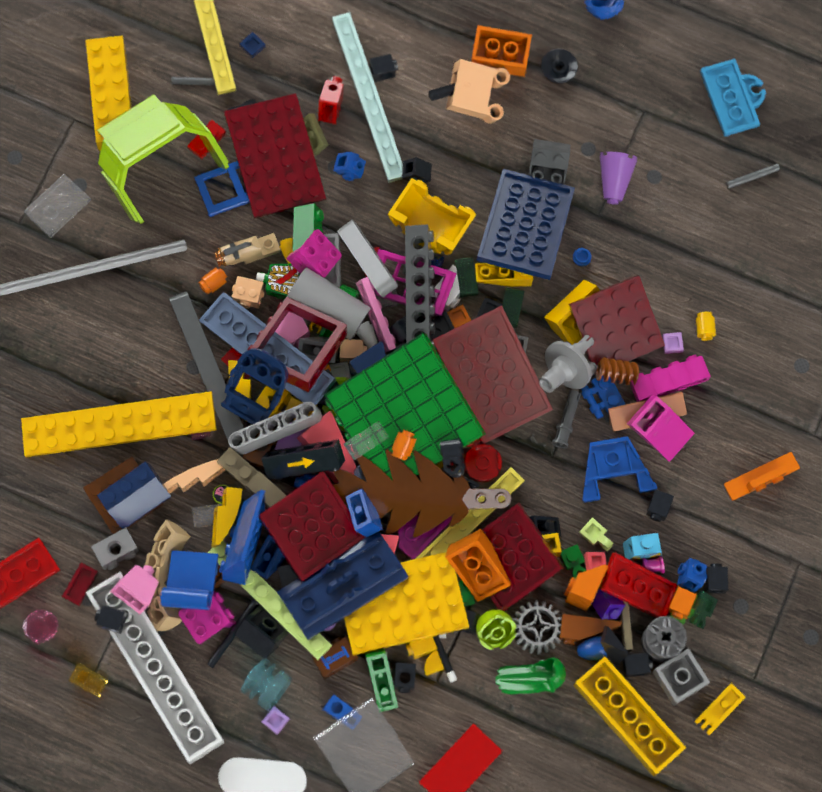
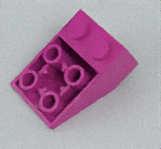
(661, 427)

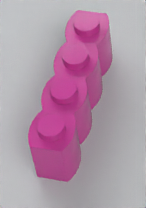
(671, 379)

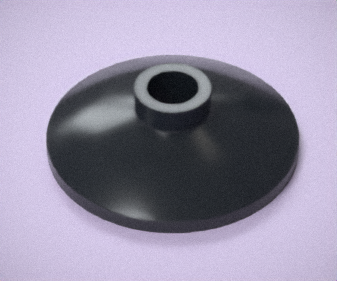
(559, 58)

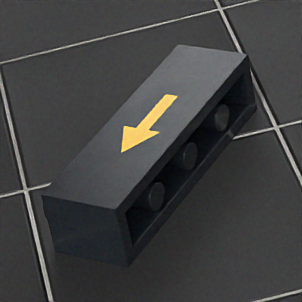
(303, 460)

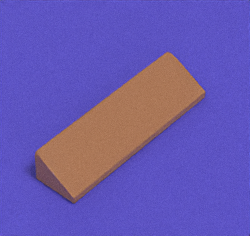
(620, 415)

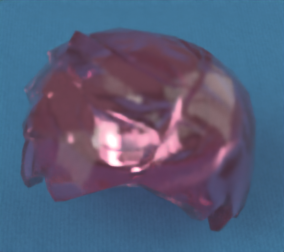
(40, 626)

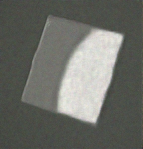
(364, 749)

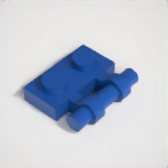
(607, 394)

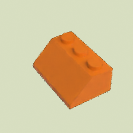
(582, 590)

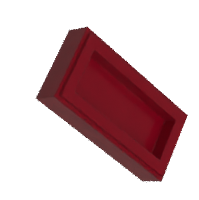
(80, 584)

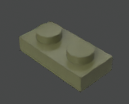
(315, 134)

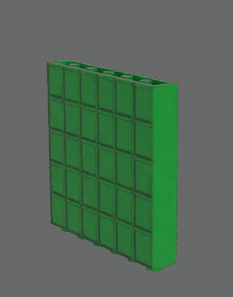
(406, 393)

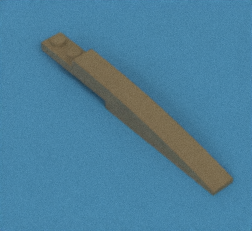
(249, 476)

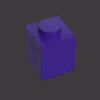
(607, 605)

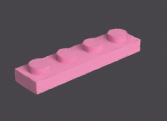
(375, 314)

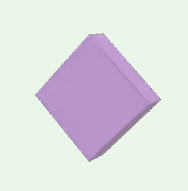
(673, 343)
(275, 720)

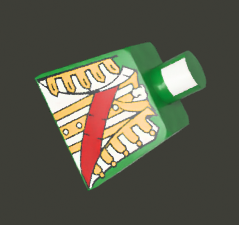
(279, 280)

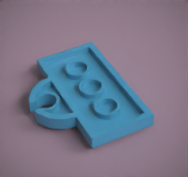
(733, 96)

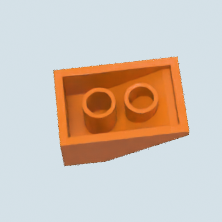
(477, 565)

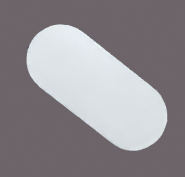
(261, 776)

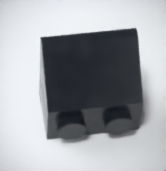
(261, 632)

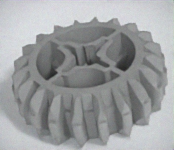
(546, 627)

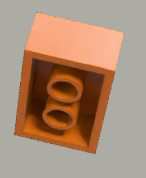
(502, 49)

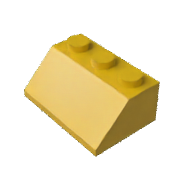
(561, 318)

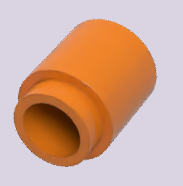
(213, 280)
(403, 445)

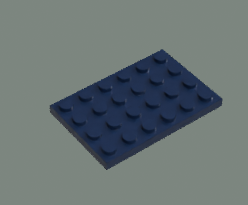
(525, 224)

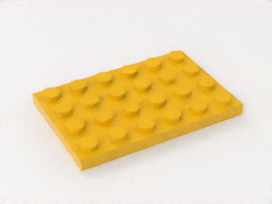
(411, 611)

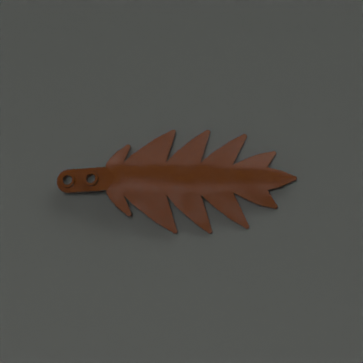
(434, 496)

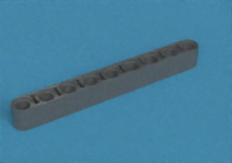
(204, 361)

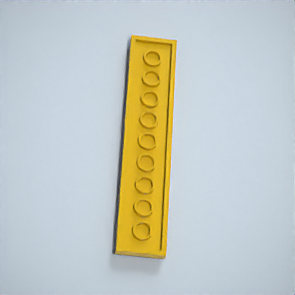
(118, 424)

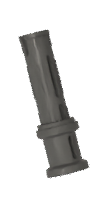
(565, 427)

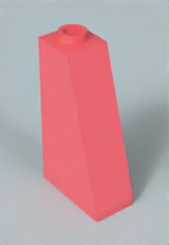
(325, 431)

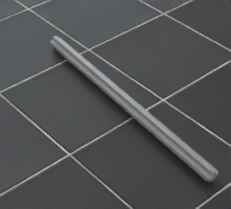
(92, 267)

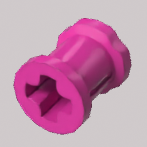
(654, 565)

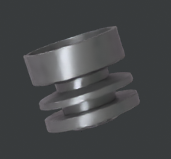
(663, 650)

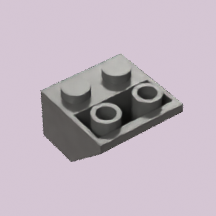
(549, 161)

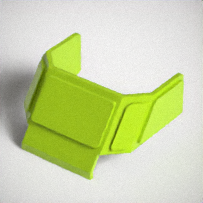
(140, 134)

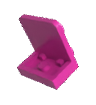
(316, 254)
(206, 623)

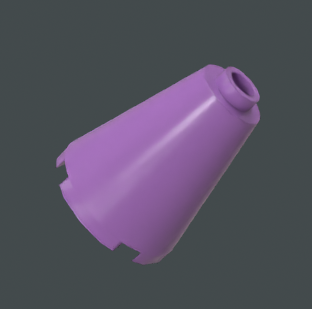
(616, 175)

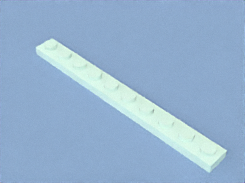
(368, 96)

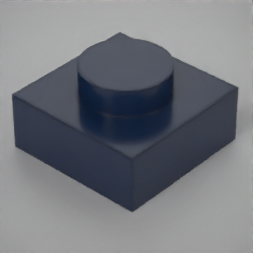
(252, 45)

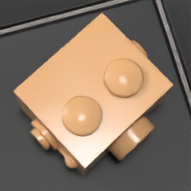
(248, 292)

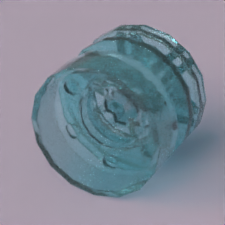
(266, 684)

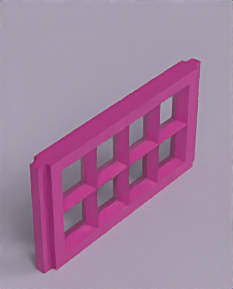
(443, 293)

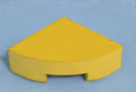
(433, 664)

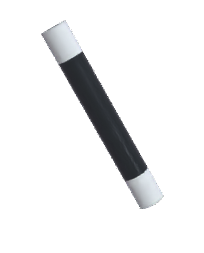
(444, 659)

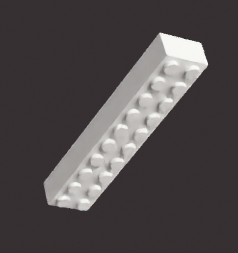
(160, 676)

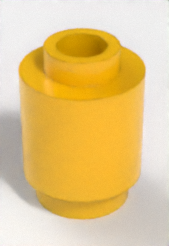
(705, 326)

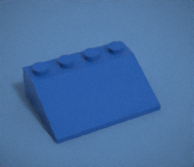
(244, 540)

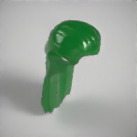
(531, 678)

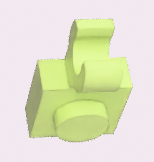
(594, 533)

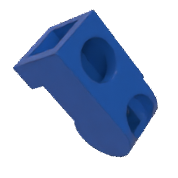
(337, 708)

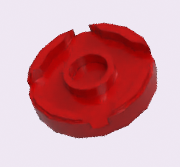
(482, 463)

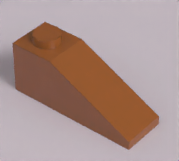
(580, 628)

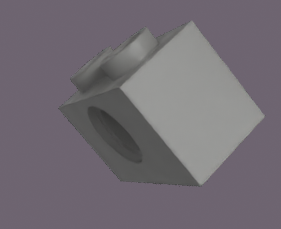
(103, 549)

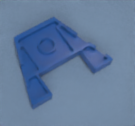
(611, 460)

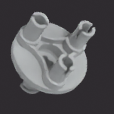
(567, 365)

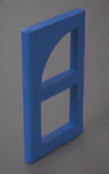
(240, 200)

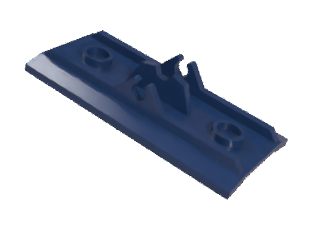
(343, 585)

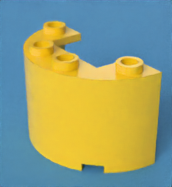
(420, 208)

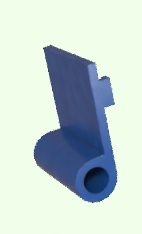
(190, 580)

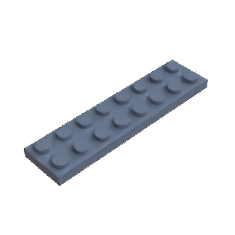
(240, 330)

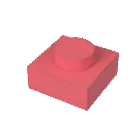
(594, 559)

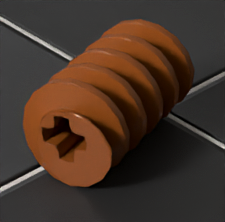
(617, 369)

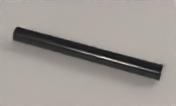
(231, 635)

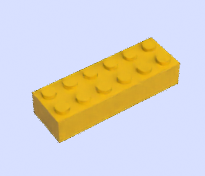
(107, 81)
(629, 716)

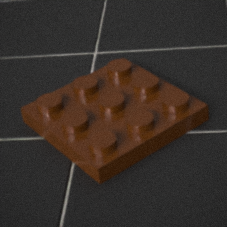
(103, 483)

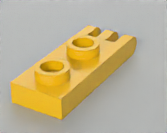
(720, 708)

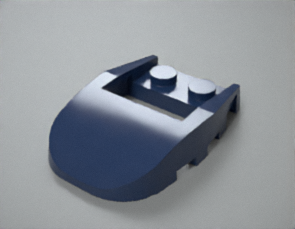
(265, 369)

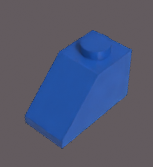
(363, 513)

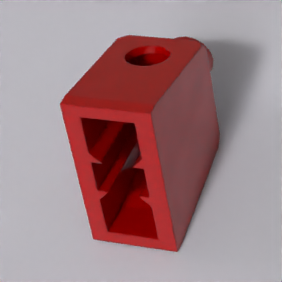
(331, 95)

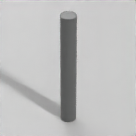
(192, 81)
(752, 176)

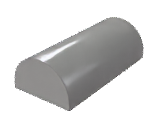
(329, 299)

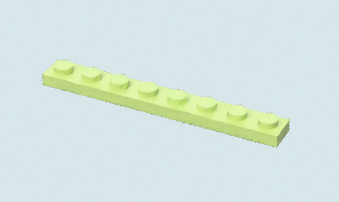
(273, 604)

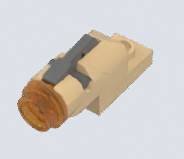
(247, 250)

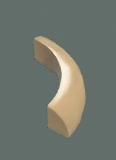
(168, 538)

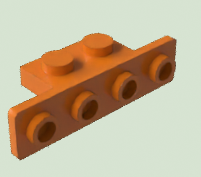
(761, 476)

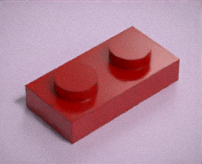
(197, 145)

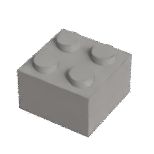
(680, 677)

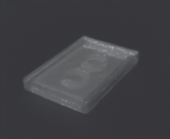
(57, 205)

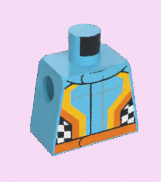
(642, 547)

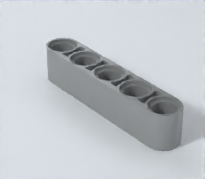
(367, 258)
(266, 426)

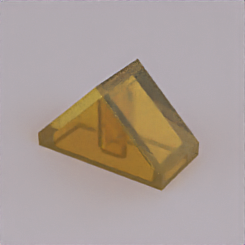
(88, 680)

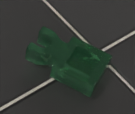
(703, 608)

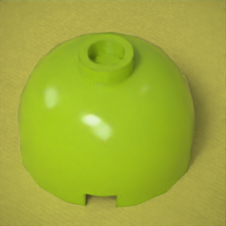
(495, 629)

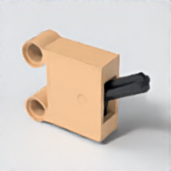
(471, 90)

